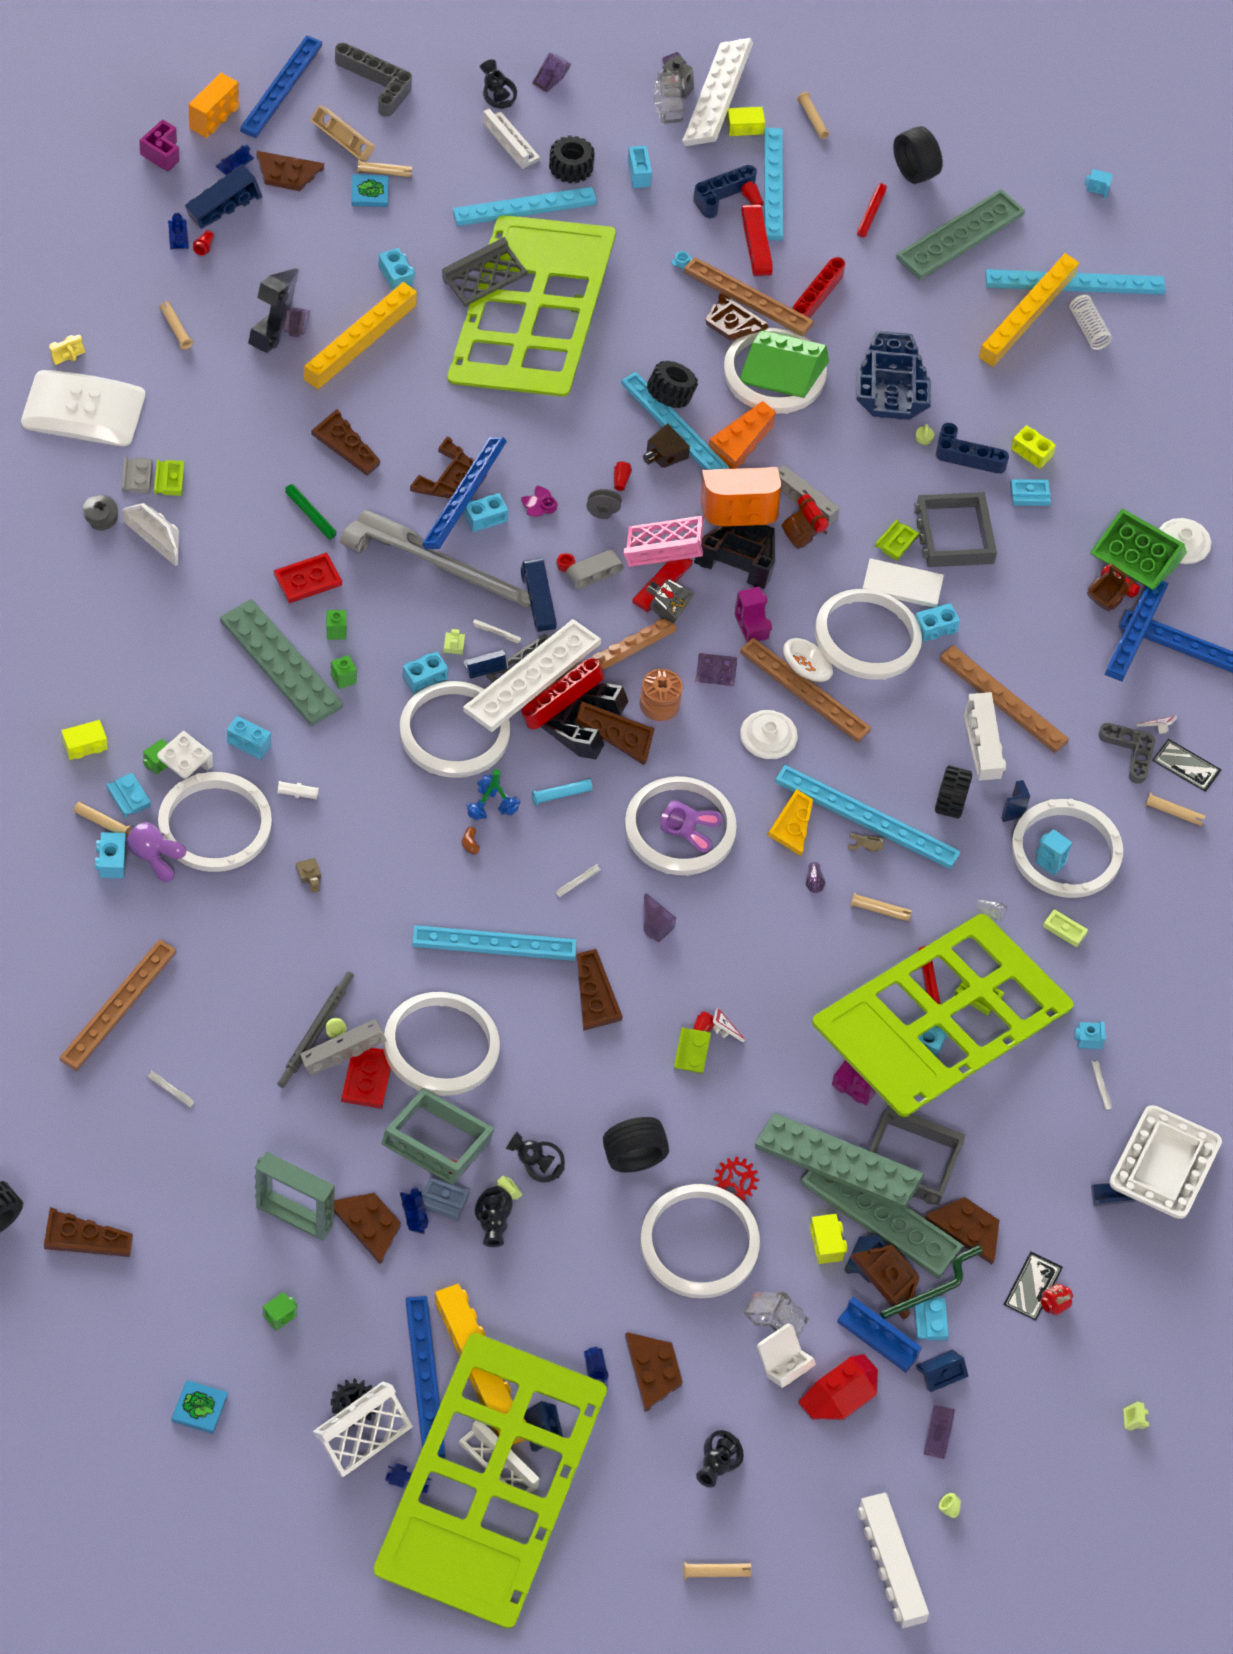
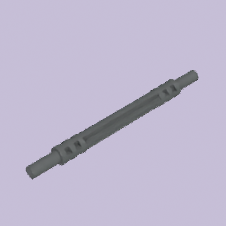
(315, 1029)

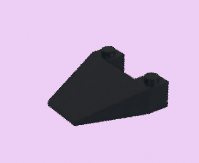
(278, 292)
(742, 547)
(583, 740)

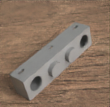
(795, 487)
(353, 1044)

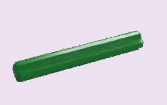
(310, 511)

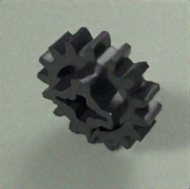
(348, 1394)

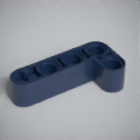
(710, 191)
(969, 453)
(535, 576)

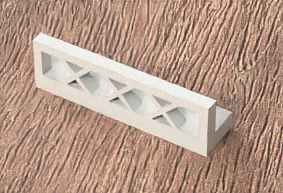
(510, 142)
(513, 1462)

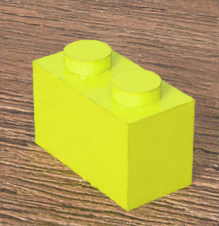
(745, 121)
(84, 740)
(827, 1238)

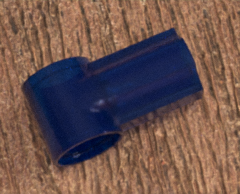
(596, 1364)

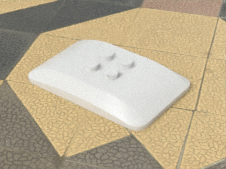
(83, 407)
(1165, 1162)

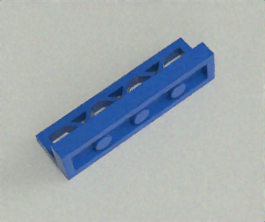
(880, 1335)

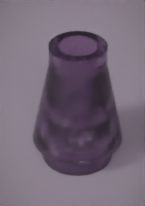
(815, 881)

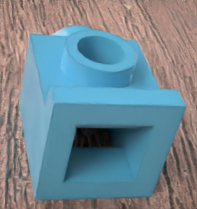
(1099, 182)
(1090, 1035)

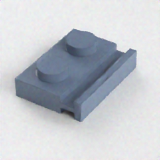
(444, 1198)

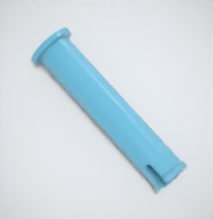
(561, 791)

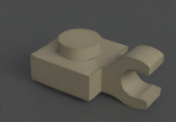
(871, 843)
(309, 872)

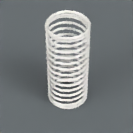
(1097, 335)

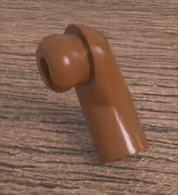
(468, 841)

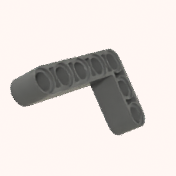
(395, 79)

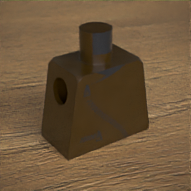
(666, 448)

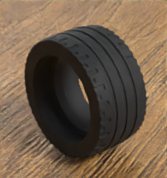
(917, 154)
(635, 1144)

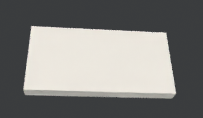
(904, 582)

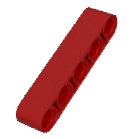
(756, 240)
(820, 287)
(562, 693)

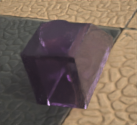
(551, 72)
(296, 321)
(656, 919)
(939, 1431)

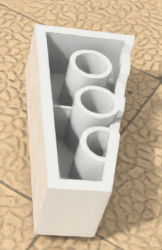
(984, 736)

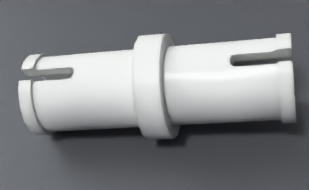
(297, 790)

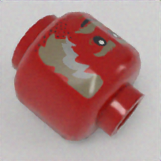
(1056, 1299)

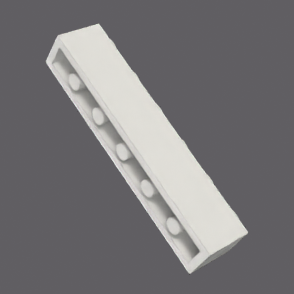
(893, 1560)

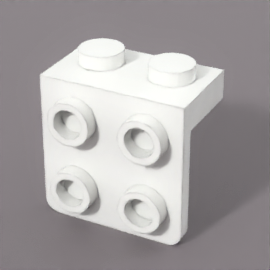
(185, 755)
(783, 1356)

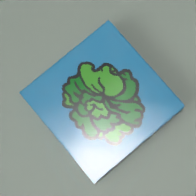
(370, 190)
(199, 1407)

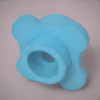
(681, 259)

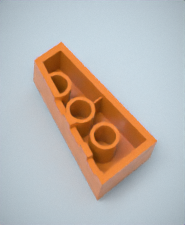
(743, 435)

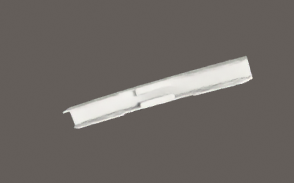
(487, 627)
(570, 885)
(1100, 1083)
(171, 1089)

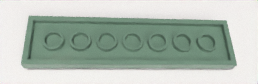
(960, 234)
(281, 662)
(839, 1160)
(895, 1226)

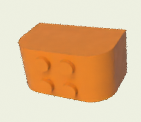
(740, 496)

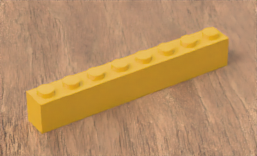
(1028, 310)
(360, 335)
(460, 1324)

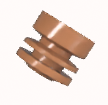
(661, 694)

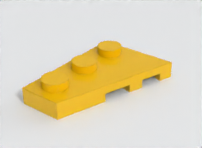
(792, 823)

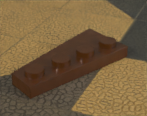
(340, 438)
(619, 731)
(596, 995)
(74, 1234)

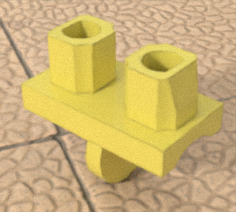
(67, 349)

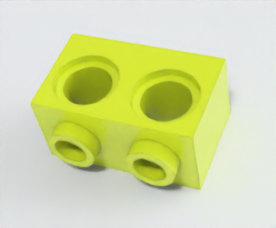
(1033, 447)

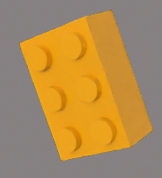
(213, 105)

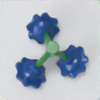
(488, 787)

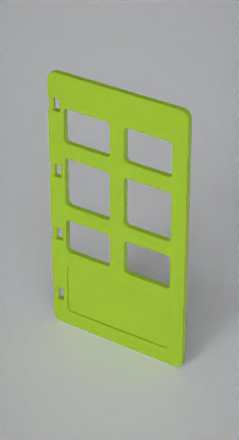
(547, 251)
(893, 1056)
(456, 1557)

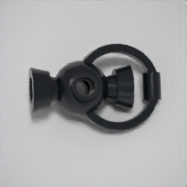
(495, 81)
(543, 1161)
(493, 1219)
(717, 1461)

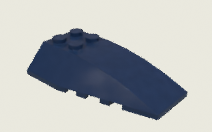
(893, 378)

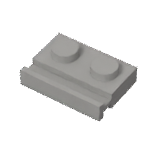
(136, 475)

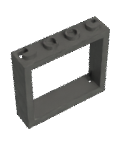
(955, 557)
(930, 1131)

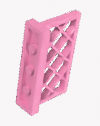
(666, 549)

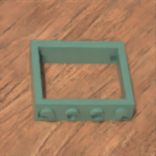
(425, 1156)
(314, 1223)

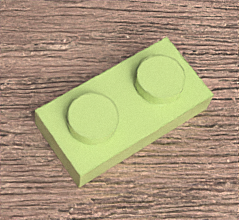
(1065, 928)

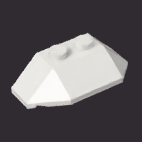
(154, 530)

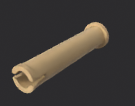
(804, 99)
(385, 169)
(176, 326)
(1175, 810)
(101, 819)
(881, 907)
(716, 1570)

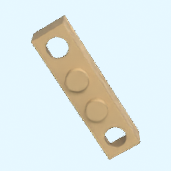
(343, 133)

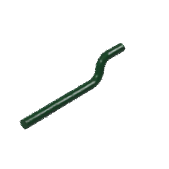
(938, 1290)

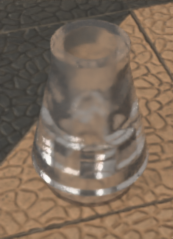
(992, 909)

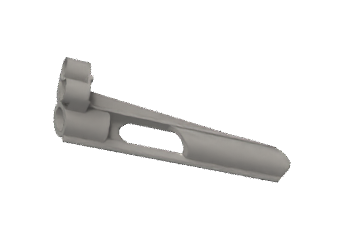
(388, 532)

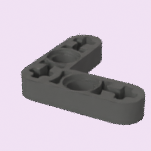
(1136, 744)

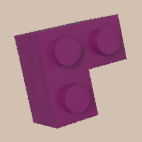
(159, 145)
(751, 614)
(850, 1082)

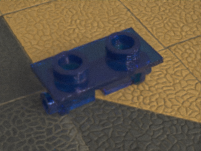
(236, 159)
(178, 232)
(415, 1217)
(400, 1475)

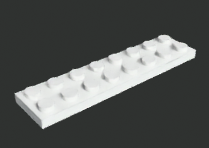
(717, 92)
(532, 675)

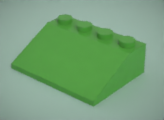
(784, 364)
(1139, 549)

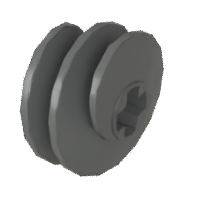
(603, 503)
(100, 512)

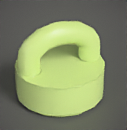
(924, 435)
(335, 1027)
(950, 1505)

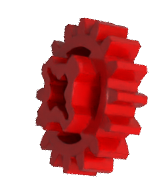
(749, 1174)

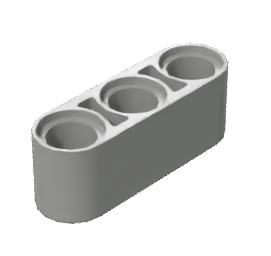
(594, 569)

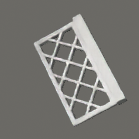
(358, 1411)

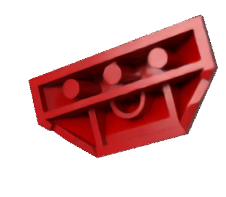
(842, 1390)

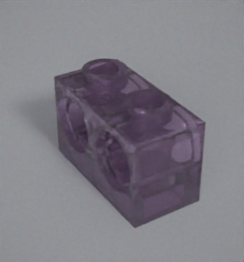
(716, 669)

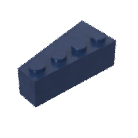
(223, 197)

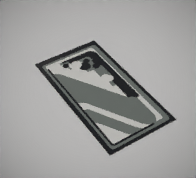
(1187, 765)
(1031, 1282)

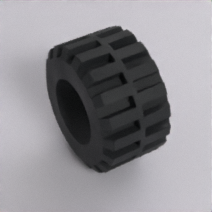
(567, 149)
(672, 384)
(953, 792)
(9, 1205)

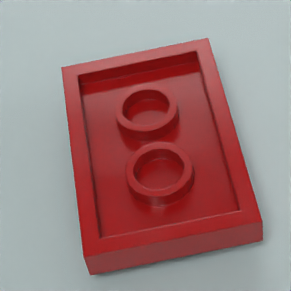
(307, 578)
(367, 1079)

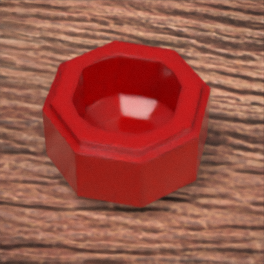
(564, 561)

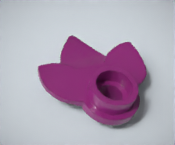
(540, 503)

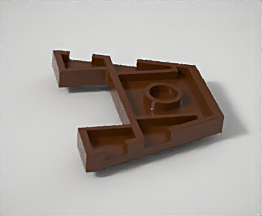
(452, 475)

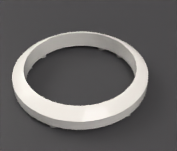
(752, 398)
(857, 667)
(441, 767)
(222, 781)
(1082, 811)
(673, 865)
(441, 1086)
(699, 1289)

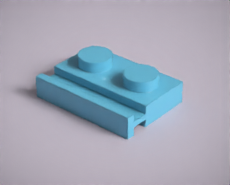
(1030, 492)
(128, 795)
(931, 1319)

